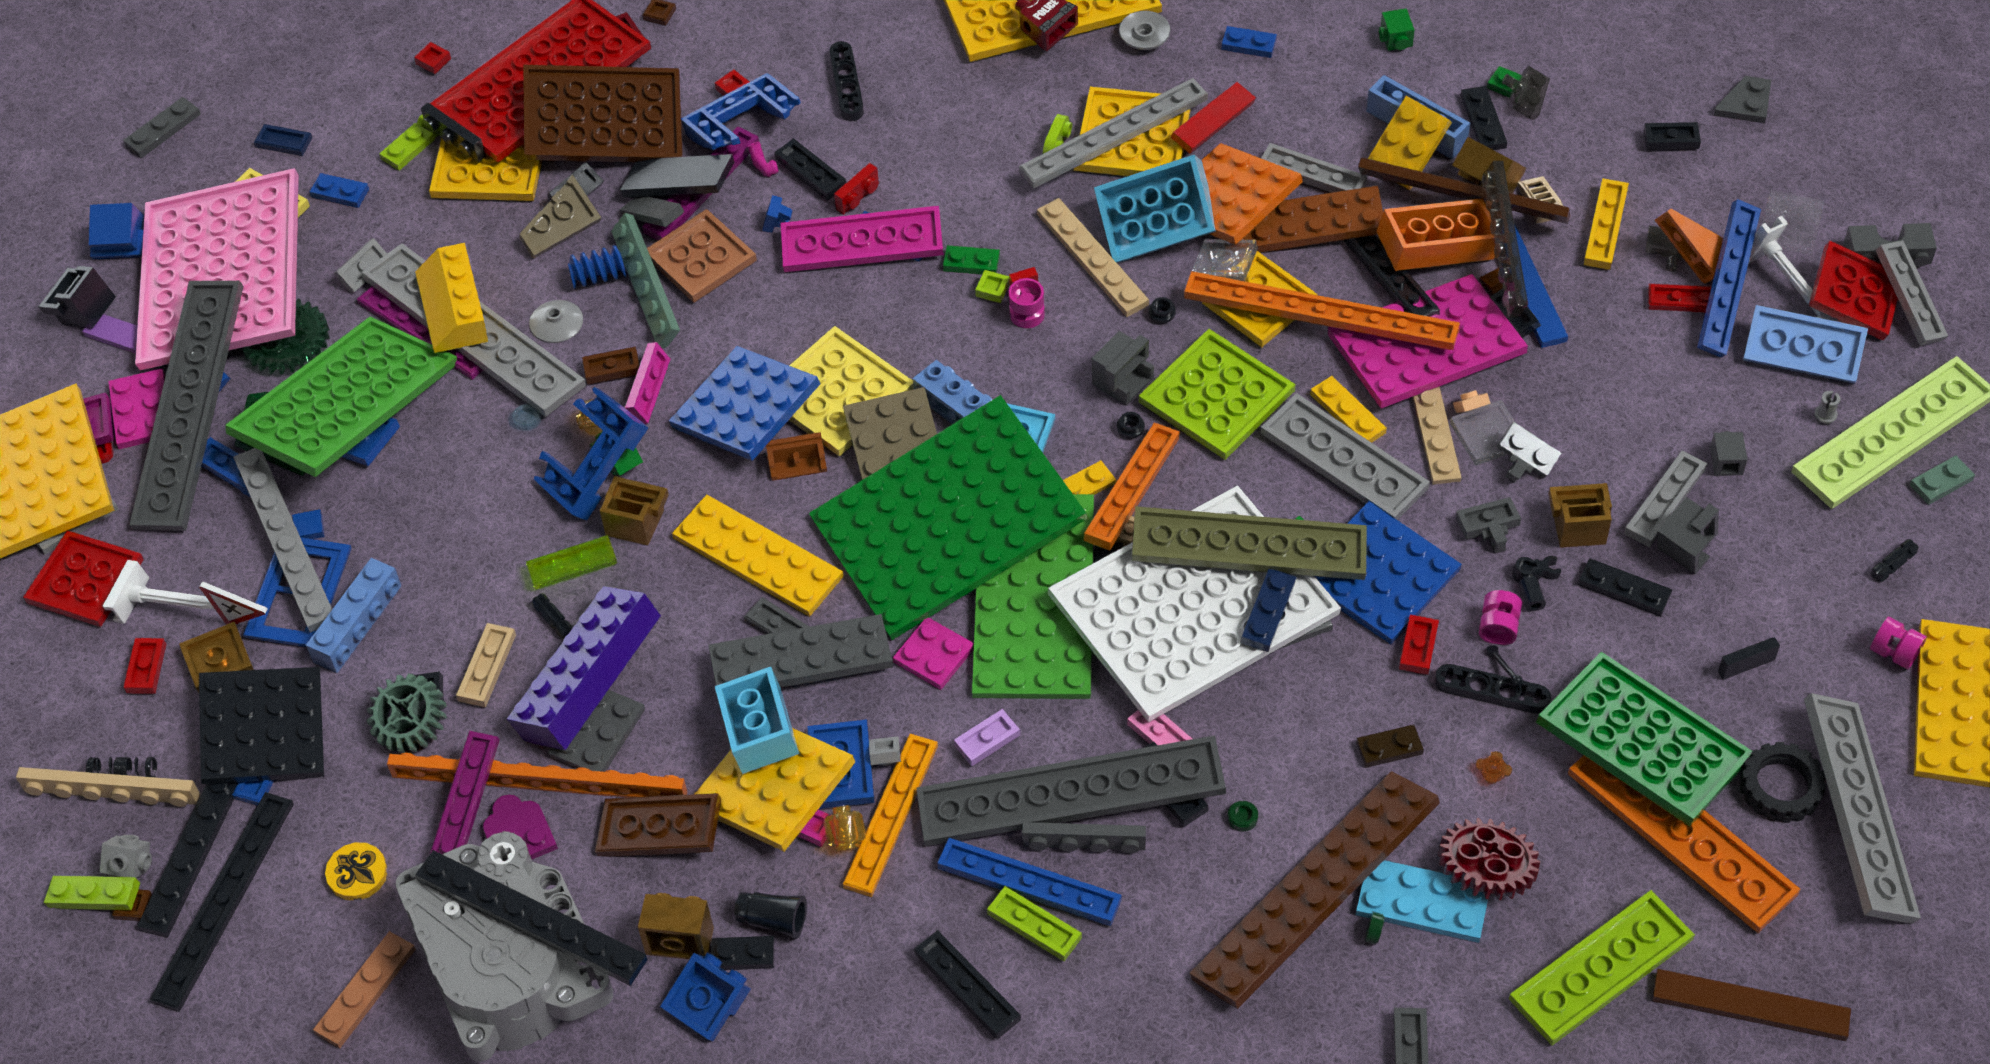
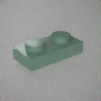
(1942, 480)

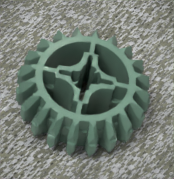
(388, 729)

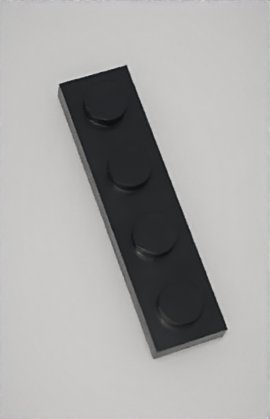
(967, 984)

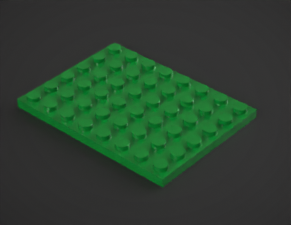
(947, 516)

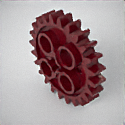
(1488, 858)

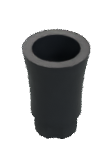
(772, 912)

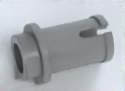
(1827, 410)

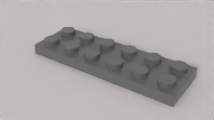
(806, 652)

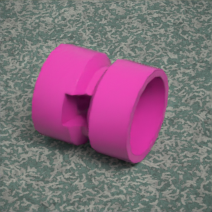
(1026, 303)
(1500, 617)
(1907, 648)

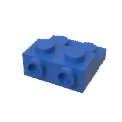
(706, 995)

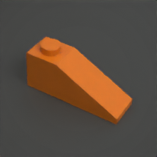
(1694, 243)

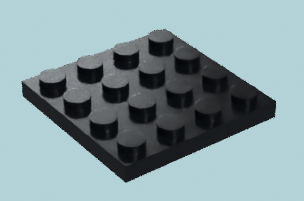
(260, 725)

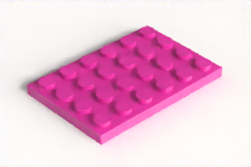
(1403, 369)

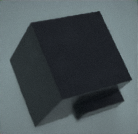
(78, 297)

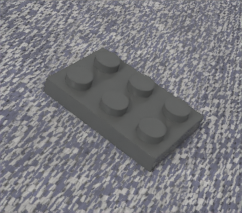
(601, 734)

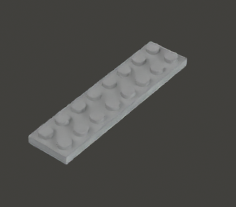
(1861, 809)

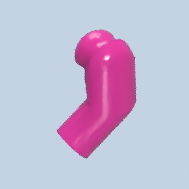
(759, 161)

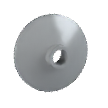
(1144, 30)
(557, 328)

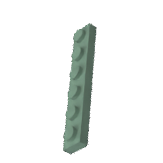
(645, 280)

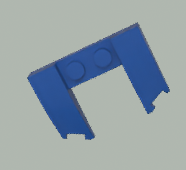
(706, 124)
(620, 431)

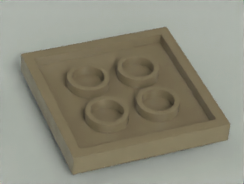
(888, 428)

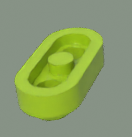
(1059, 130)

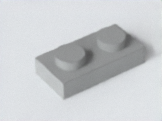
(351, 271)

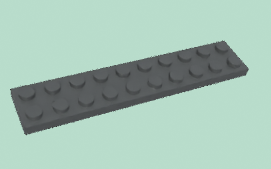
(186, 406)
(1071, 790)

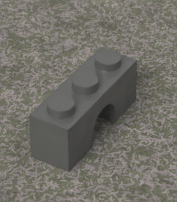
(1917, 238)

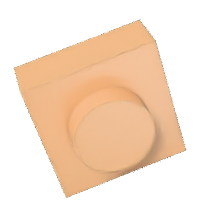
(1470, 401)

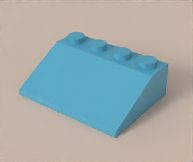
(1156, 208)

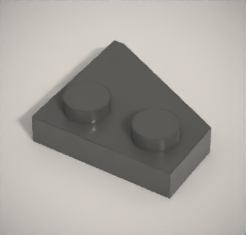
(1746, 100)

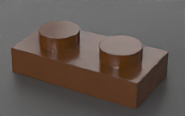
(611, 365)

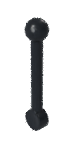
(1492, 651)

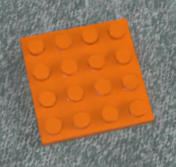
(1244, 190)

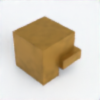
(632, 510)
(1581, 514)

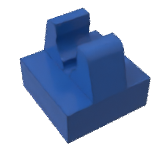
(776, 214)

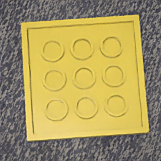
(847, 376)

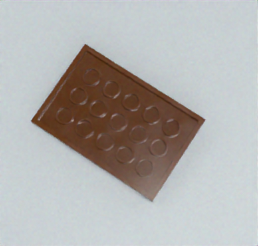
(601, 113)

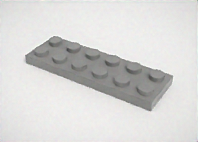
(1344, 456)

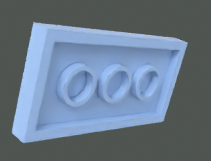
(1805, 344)

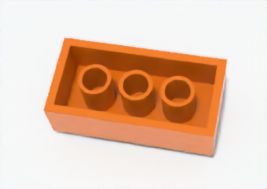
(1437, 234)

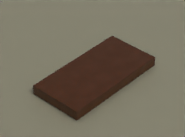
(658, 825)

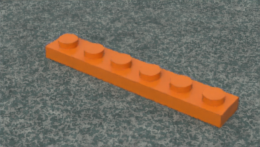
(1131, 486)

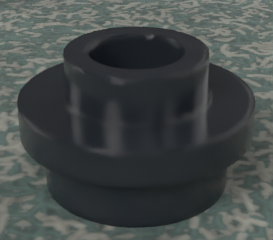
(1162, 304)
(1130, 418)

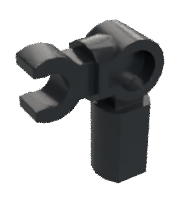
(1527, 574)

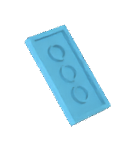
(1422, 901)

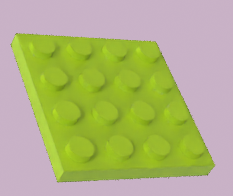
(1216, 393)

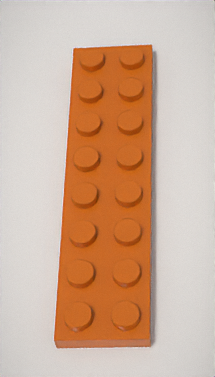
(1703, 850)

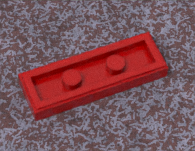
(1678, 297)

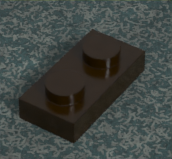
(1389, 746)

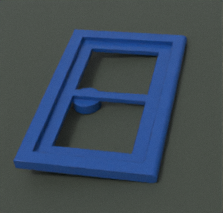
(255, 627)

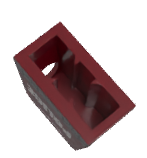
(1047, 20)

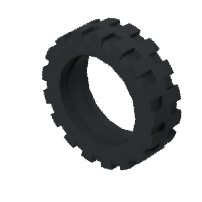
(1770, 806)

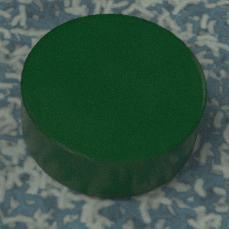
(1242, 816)
(1374, 928)

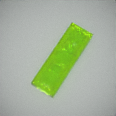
(571, 562)

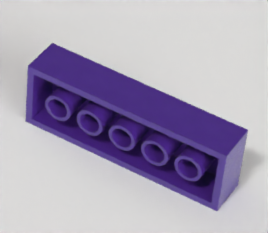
(583, 667)

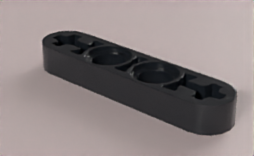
(846, 81)
(1493, 685)

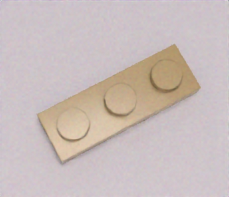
(486, 665)

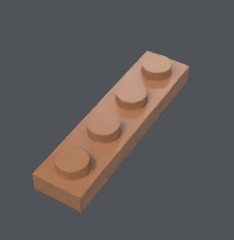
(364, 989)

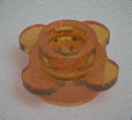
(1493, 775)

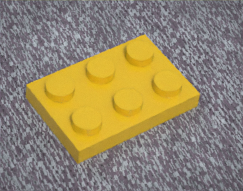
(1411, 137)

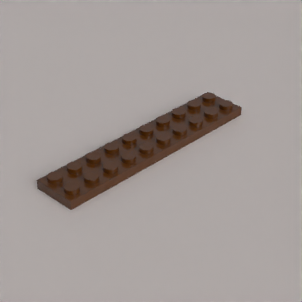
(1314, 889)

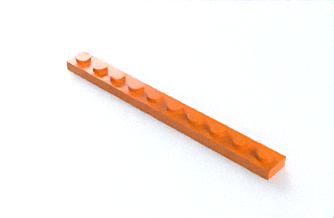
(1322, 310)
(541, 778)

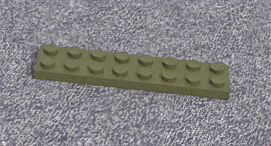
(1249, 543)

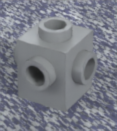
(125, 856)

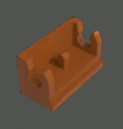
(796, 456)

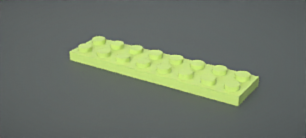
(1893, 432)

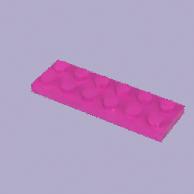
(861, 239)

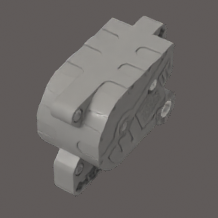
(492, 977)

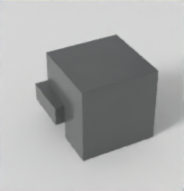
(1122, 367)
(1688, 534)

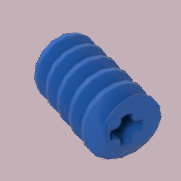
(596, 266)

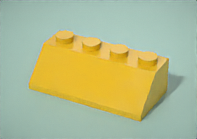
(451, 299)

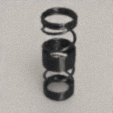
(121, 765)

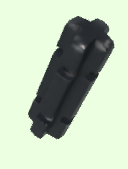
(1894, 560)
(552, 615)

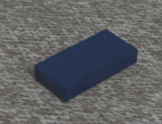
(283, 140)

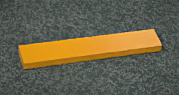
(890, 815)

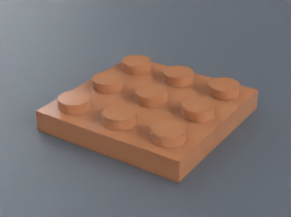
(700, 255)

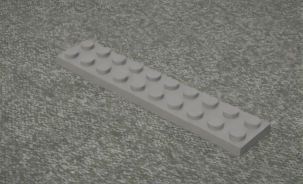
(506, 356)

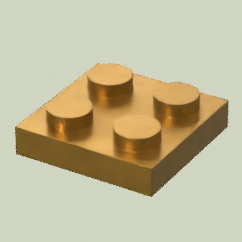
(216, 652)

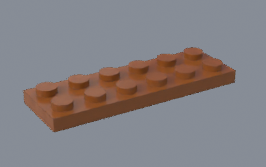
(1319, 219)

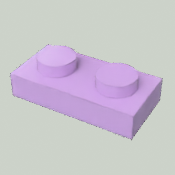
(987, 737)

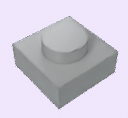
(884, 751)

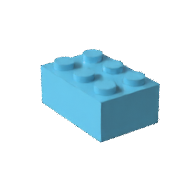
(756, 720)

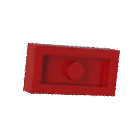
(856, 188)
(1419, 644)
(145, 665)

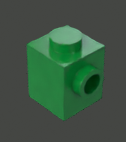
(1396, 29)

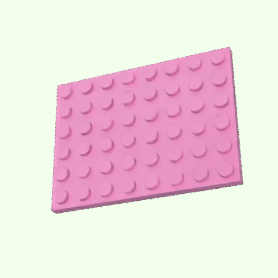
(220, 235)

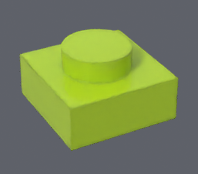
(992, 286)

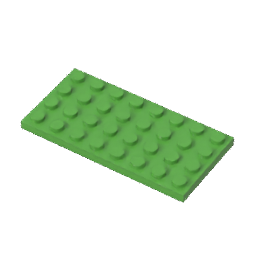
(341, 396)
(1022, 636)

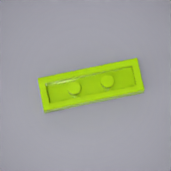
(92, 892)
(1034, 923)

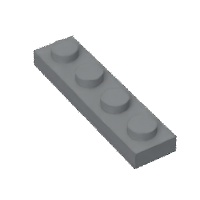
(1315, 171)
(1911, 293)
(1665, 498)

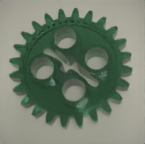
(293, 351)

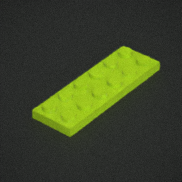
(1601, 967)

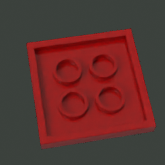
(1854, 290)
(79, 578)

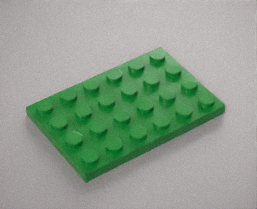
(1644, 738)

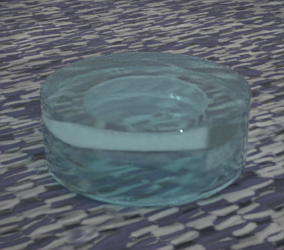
(526, 417)

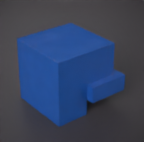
(115, 231)

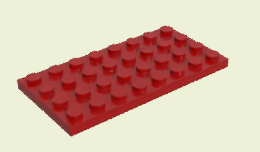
(493, 97)

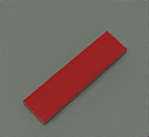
(1213, 117)

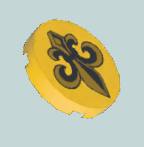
(356, 871)

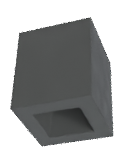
(1728, 453)

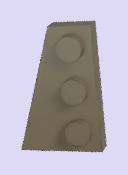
(560, 219)

